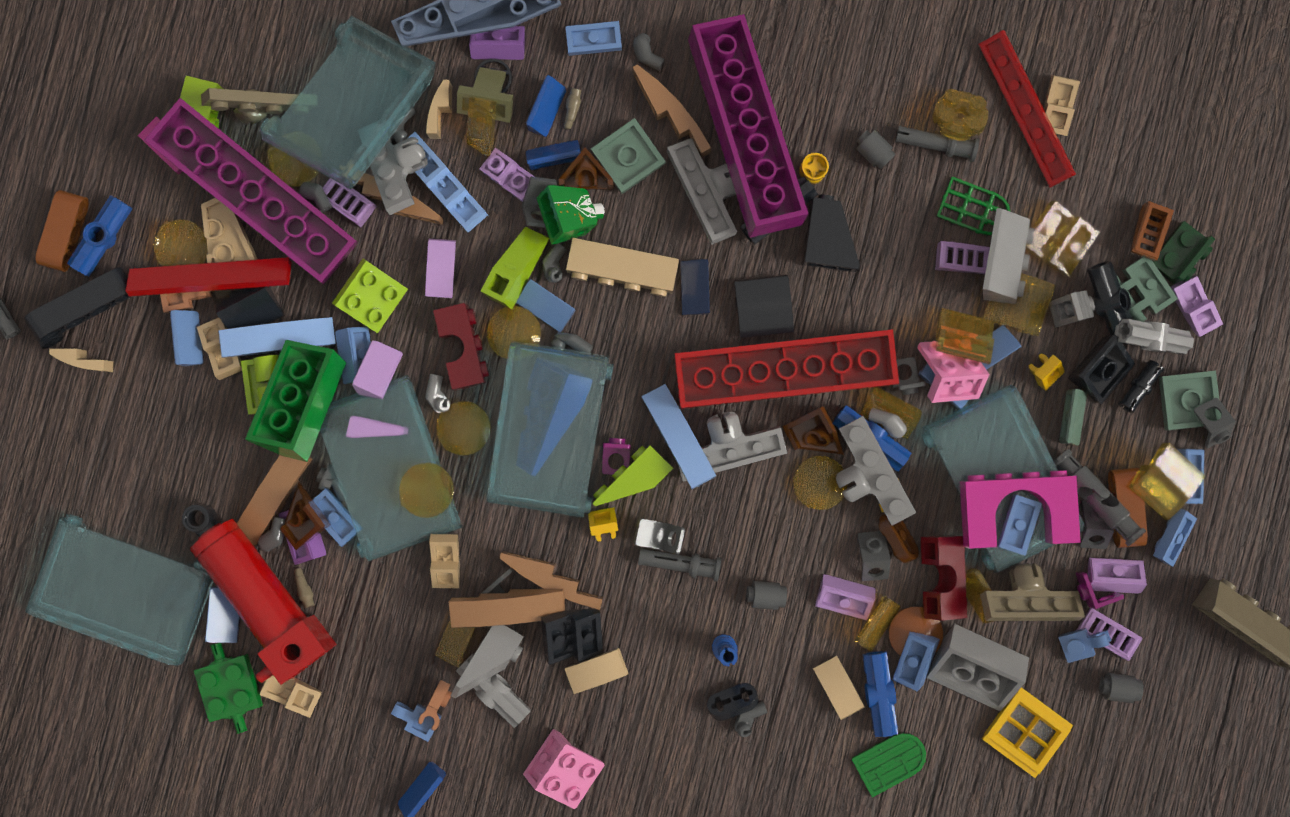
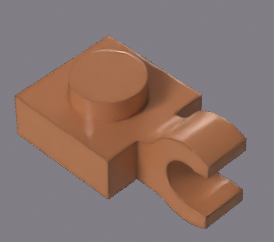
(182, 301)
(439, 698)

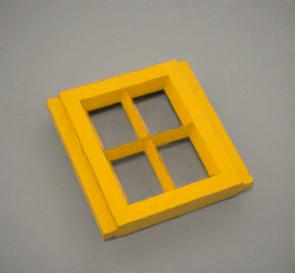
(1027, 732)

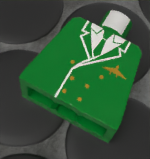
(568, 212)

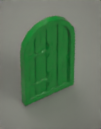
(890, 762)

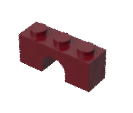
(458, 322)
(948, 598)

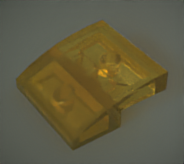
(1061, 238)
(1029, 310)
(965, 336)
(1167, 481)

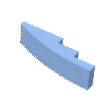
(449, 190)
(271, 337)
(678, 436)

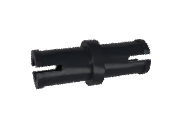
(1141, 386)

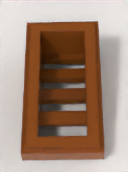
(1159, 212)

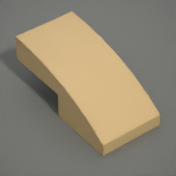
(1060, 103)
(440, 104)
(210, 341)
(78, 358)
(444, 561)
(596, 671)
(838, 688)
(293, 694)

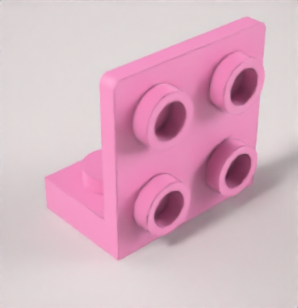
(954, 376)
(562, 770)

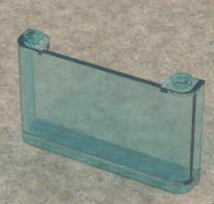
(351, 103)
(547, 429)
(989, 440)
(374, 466)
(119, 592)

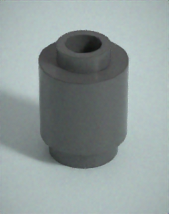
(875, 149)
(766, 595)
(1121, 688)

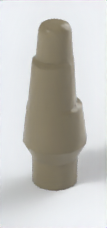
(572, 104)
(304, 591)

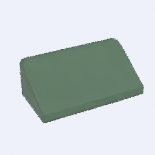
(1073, 417)

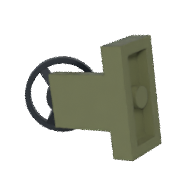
(488, 87)

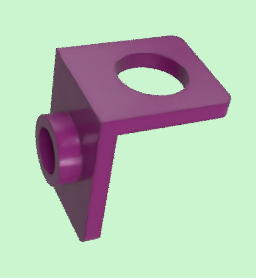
(615, 446)
(1087, 593)

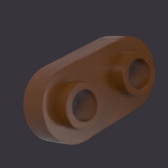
(900, 539)

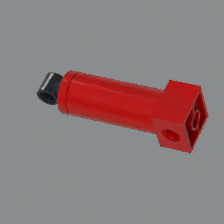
(257, 596)

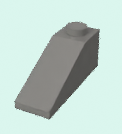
(1072, 308)
(491, 657)

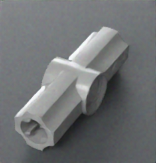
(1154, 336)
(497, 694)

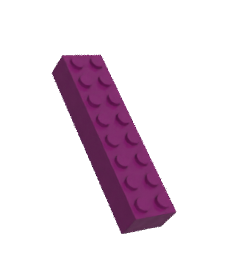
(747, 126)
(251, 191)

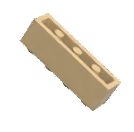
(622, 266)

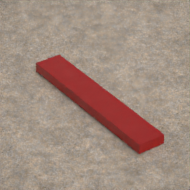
(1027, 108)
(208, 276)

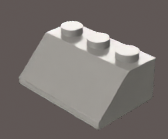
(1007, 257)
(978, 668)

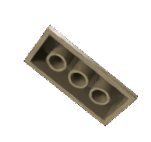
(1246, 620)

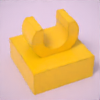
(1048, 372)
(603, 522)

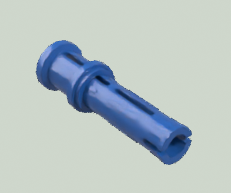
(722, 643)

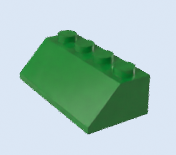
(296, 400)

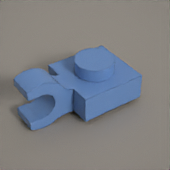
(1081, 645)
(412, 716)

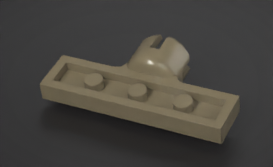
(249, 104)
(1031, 599)

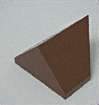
(586, 173)
(814, 432)
(303, 519)

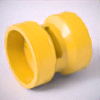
(817, 165)

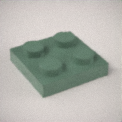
(628, 156)
(1183, 394)

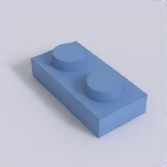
(593, 38)
(338, 516)
(1019, 524)
(1177, 531)

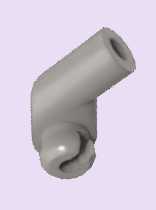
(434, 395)
(890, 422)

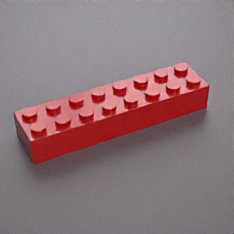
(786, 369)

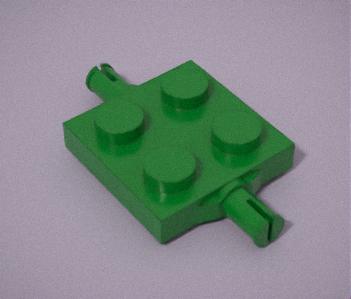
(228, 688)

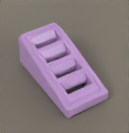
(362, 215)
(942, 255)
(365, 427)
(1130, 645)

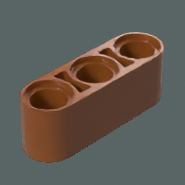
(62, 230)
(1119, 487)

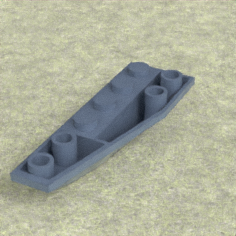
(465, 17)

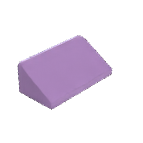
(376, 370)
(1116, 575)
(845, 597)

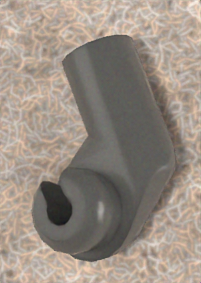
(315, 192)

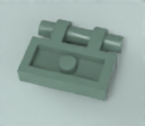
(1149, 285)

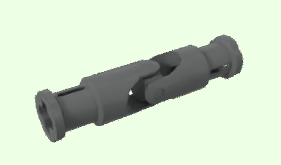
(1112, 513)

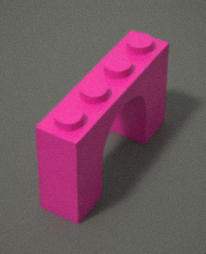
(1055, 492)

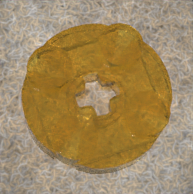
(960, 102)

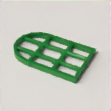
(962, 210)

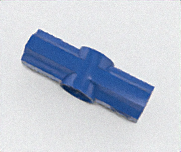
(89, 250)
(894, 452)
(880, 694)

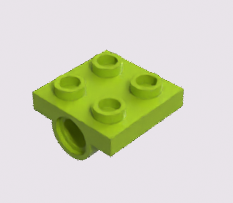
(369, 296)
(256, 377)

